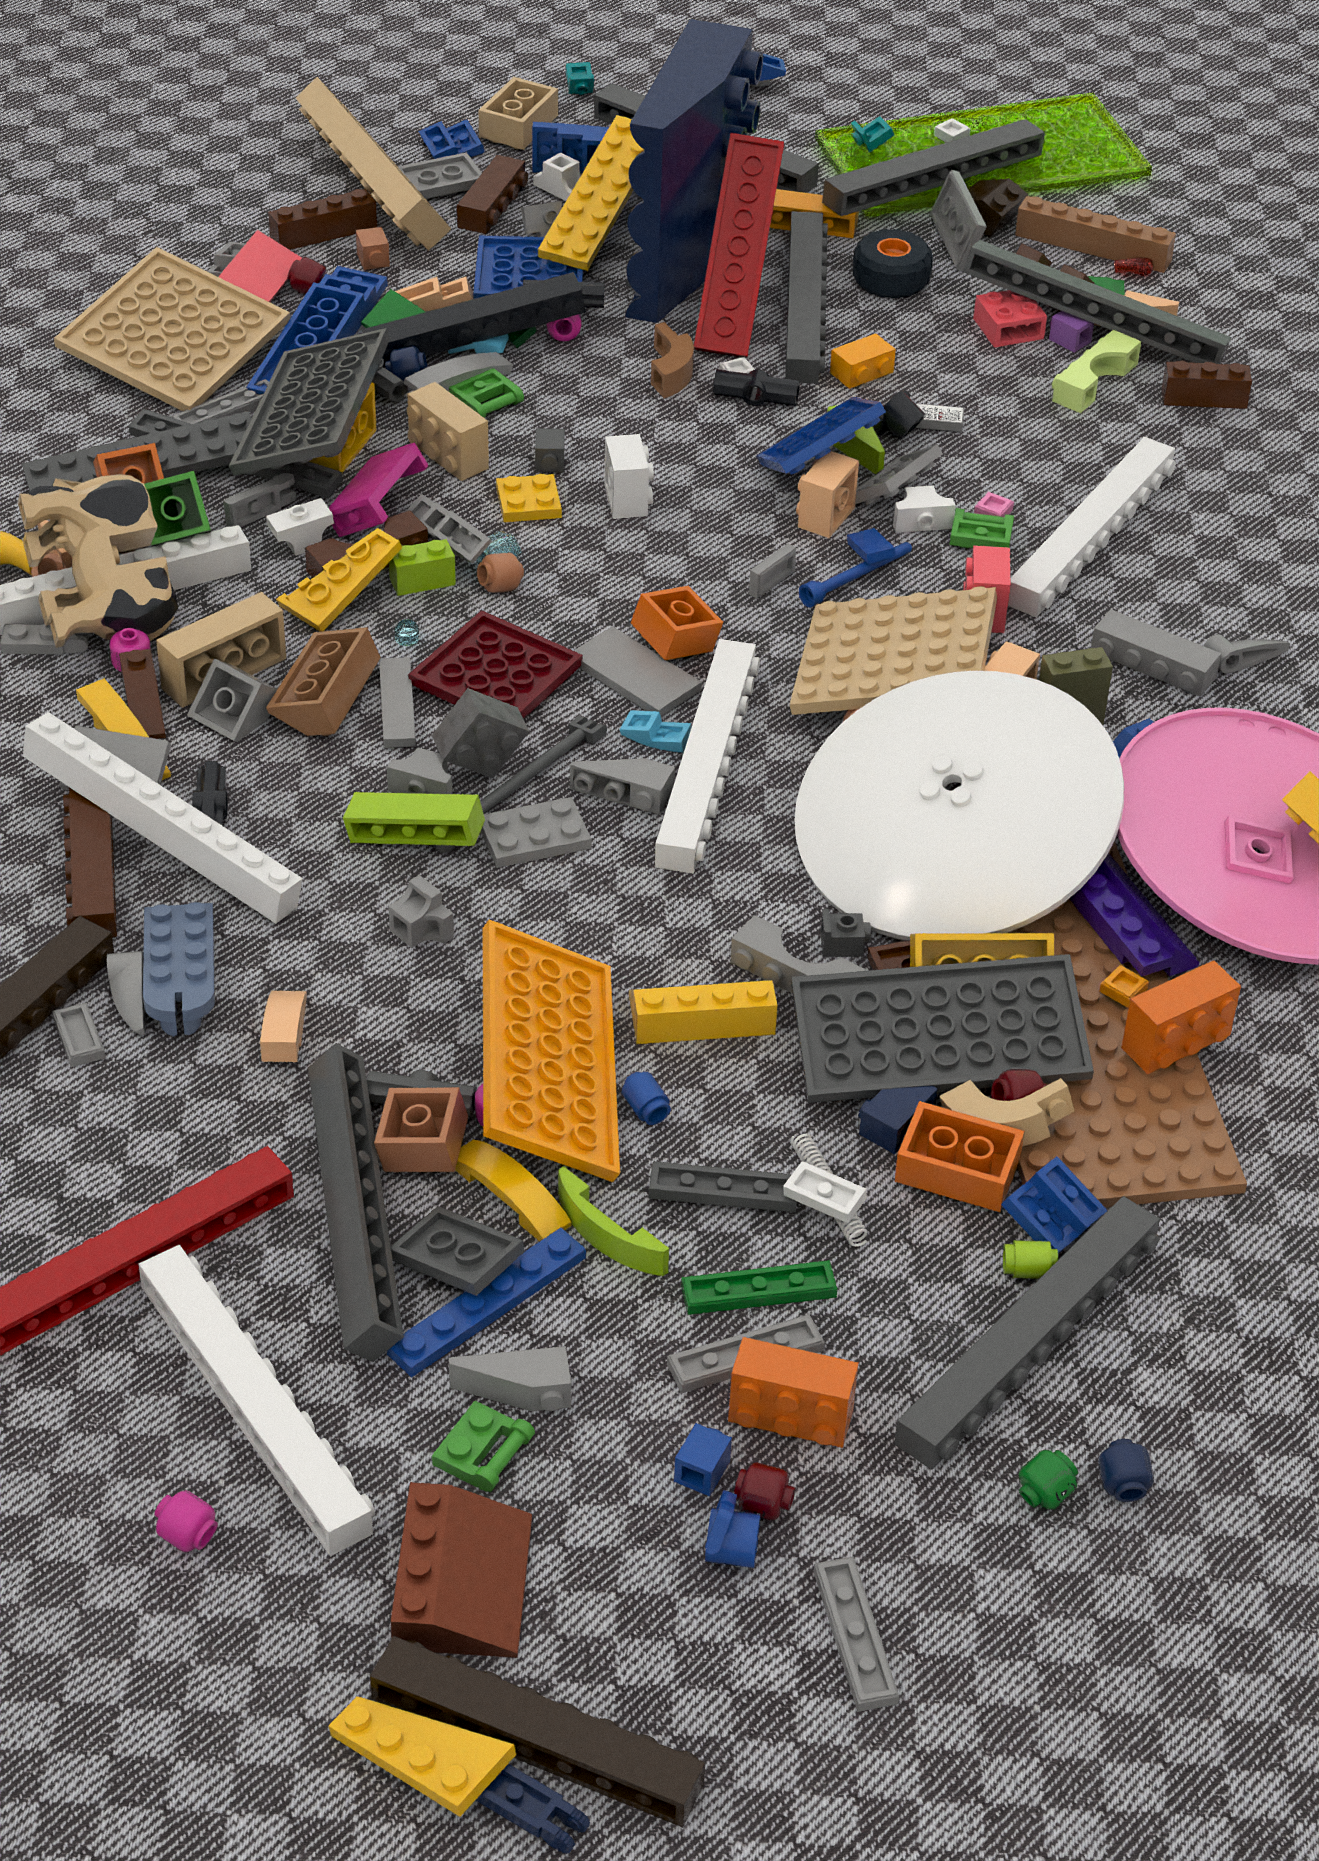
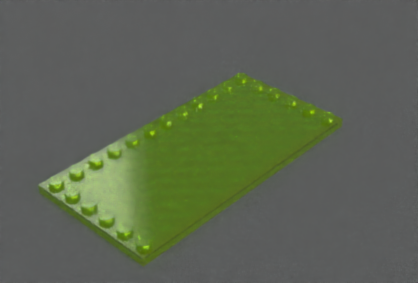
(1078, 148)

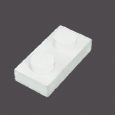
(825, 1192)

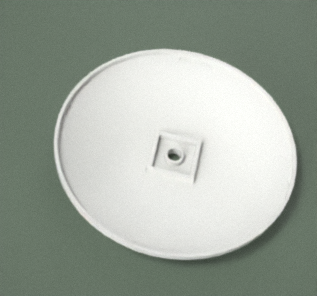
(982, 858)

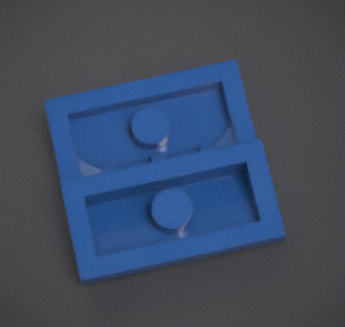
(451, 140)
(1054, 1206)

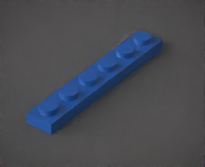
(472, 1313)

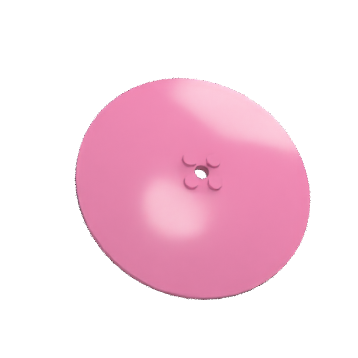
(1198, 803)

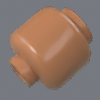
(500, 572)

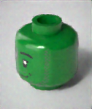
(1048, 1479)

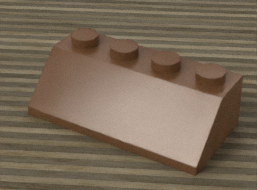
(325, 681)

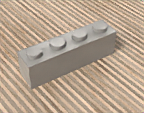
(1156, 652)

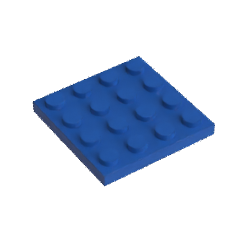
(509, 260)
(820, 434)

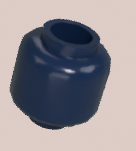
(406, 362)
(1126, 1470)

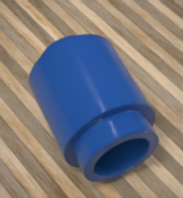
(646, 1097)

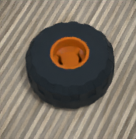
(892, 263)

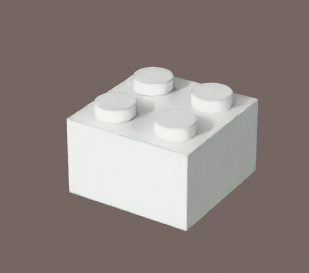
(628, 476)

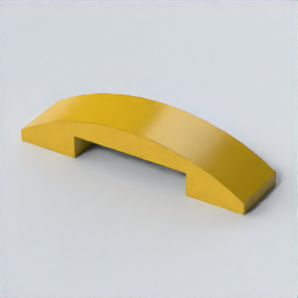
(515, 1186)

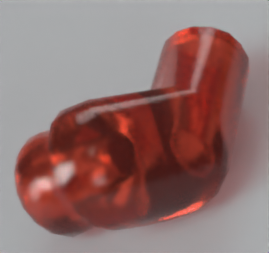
(1138, 266)

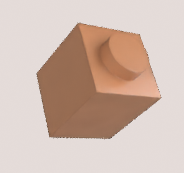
(372, 248)

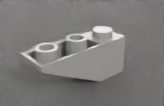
(625, 781)

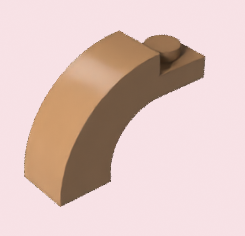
(675, 367)

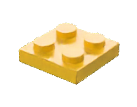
(528, 498)

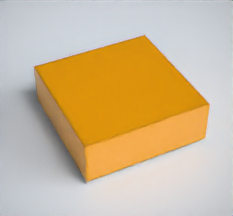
(1123, 985)

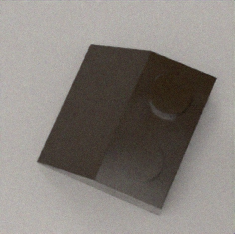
(997, 202)

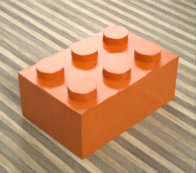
(1180, 1017)
(959, 1156)
(792, 1392)

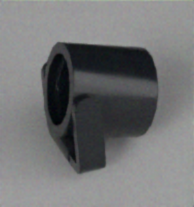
(900, 417)

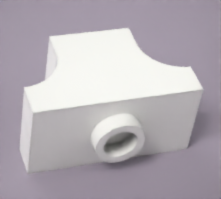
(558, 176)
(923, 511)
(301, 524)

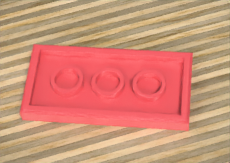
(260, 267)

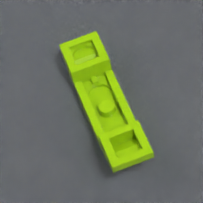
(636, 1251)

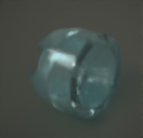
(406, 632)

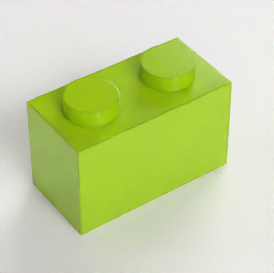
(423, 567)

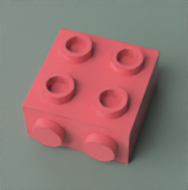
(1009, 318)

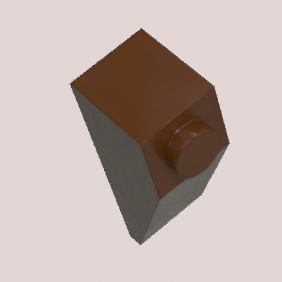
(142, 691)

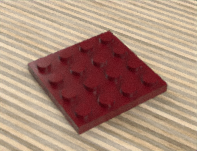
(497, 662)

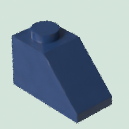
(889, 1113)

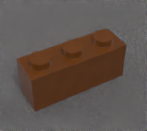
(1206, 385)

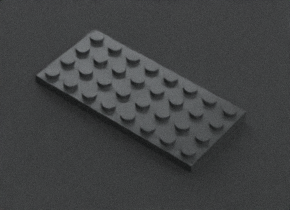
(310, 403)
(939, 1026)

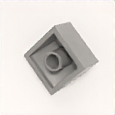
(231, 701)

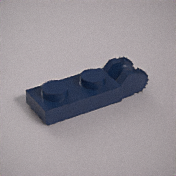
(533, 1807)

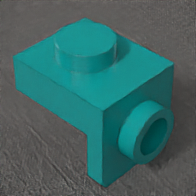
(579, 78)
(872, 134)

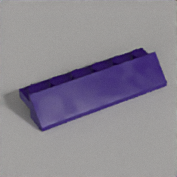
(1130, 923)

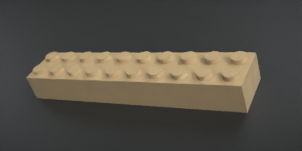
(372, 165)

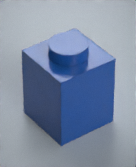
(702, 1459)

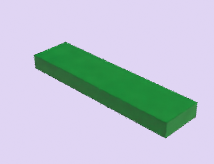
(758, 1287)

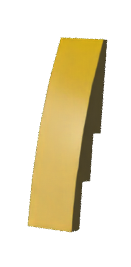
(110, 711)

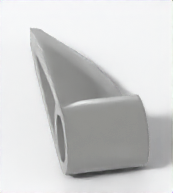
(1244, 653)
(126, 987)

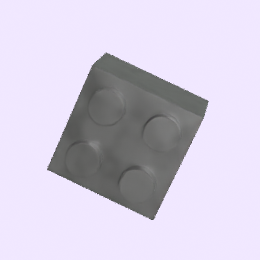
(480, 733)

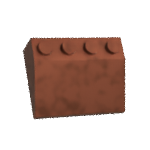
(461, 1572)

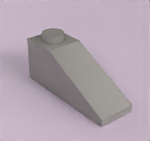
(517, 1378)

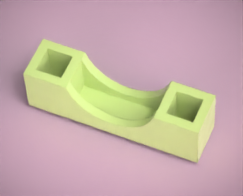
(1110, 356)

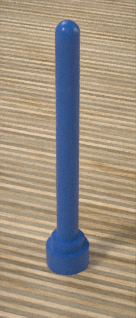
(815, 591)

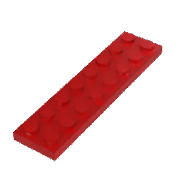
(738, 245)

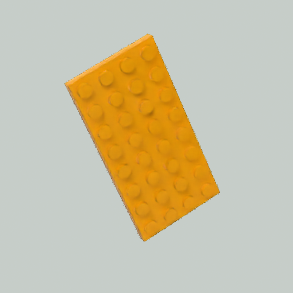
(549, 1052)

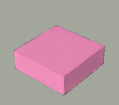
(994, 505)

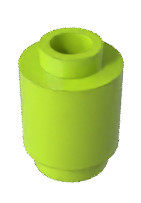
(1028, 1258)

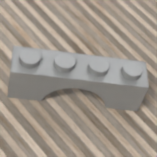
(760, 951)

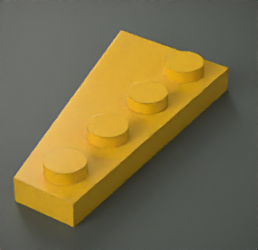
(332, 590)
(425, 1753)

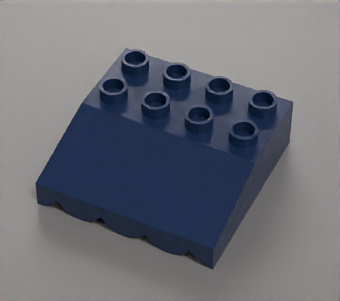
(680, 173)

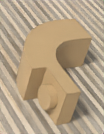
(1027, 1114)

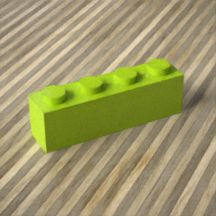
(414, 818)

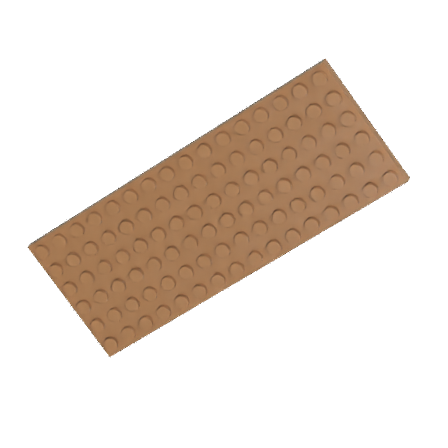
(1130, 1129)

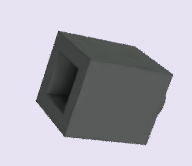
(549, 450)

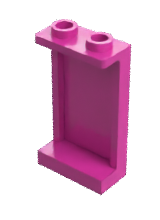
(359, 502)

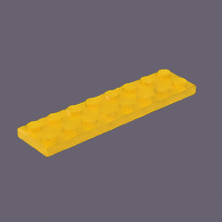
(594, 201)

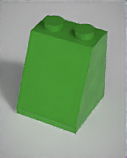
(177, 508)

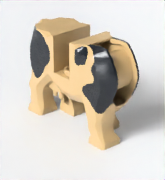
(93, 526)

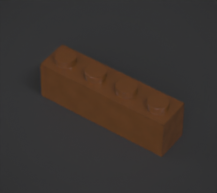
(491, 194)
(323, 219)

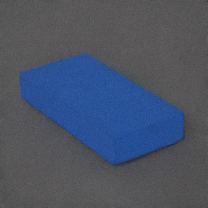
(871, 546)

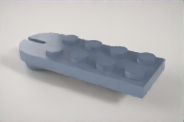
(179, 964)

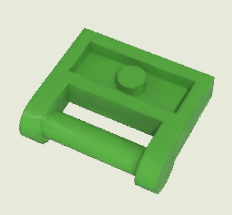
(484, 387)
(980, 530)
(474, 1438)

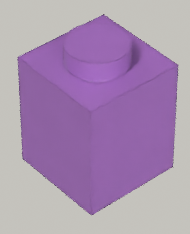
(1070, 331)

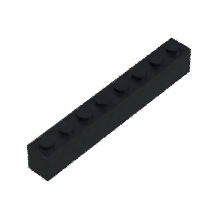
(486, 316)

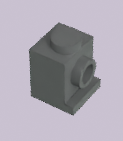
(843, 934)

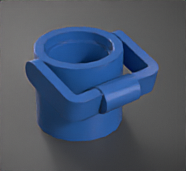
(732, 1534)

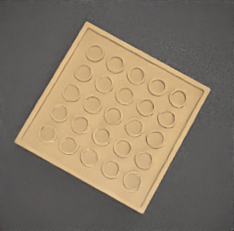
(172, 330)
(886, 642)

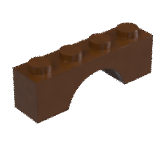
(403, 527)

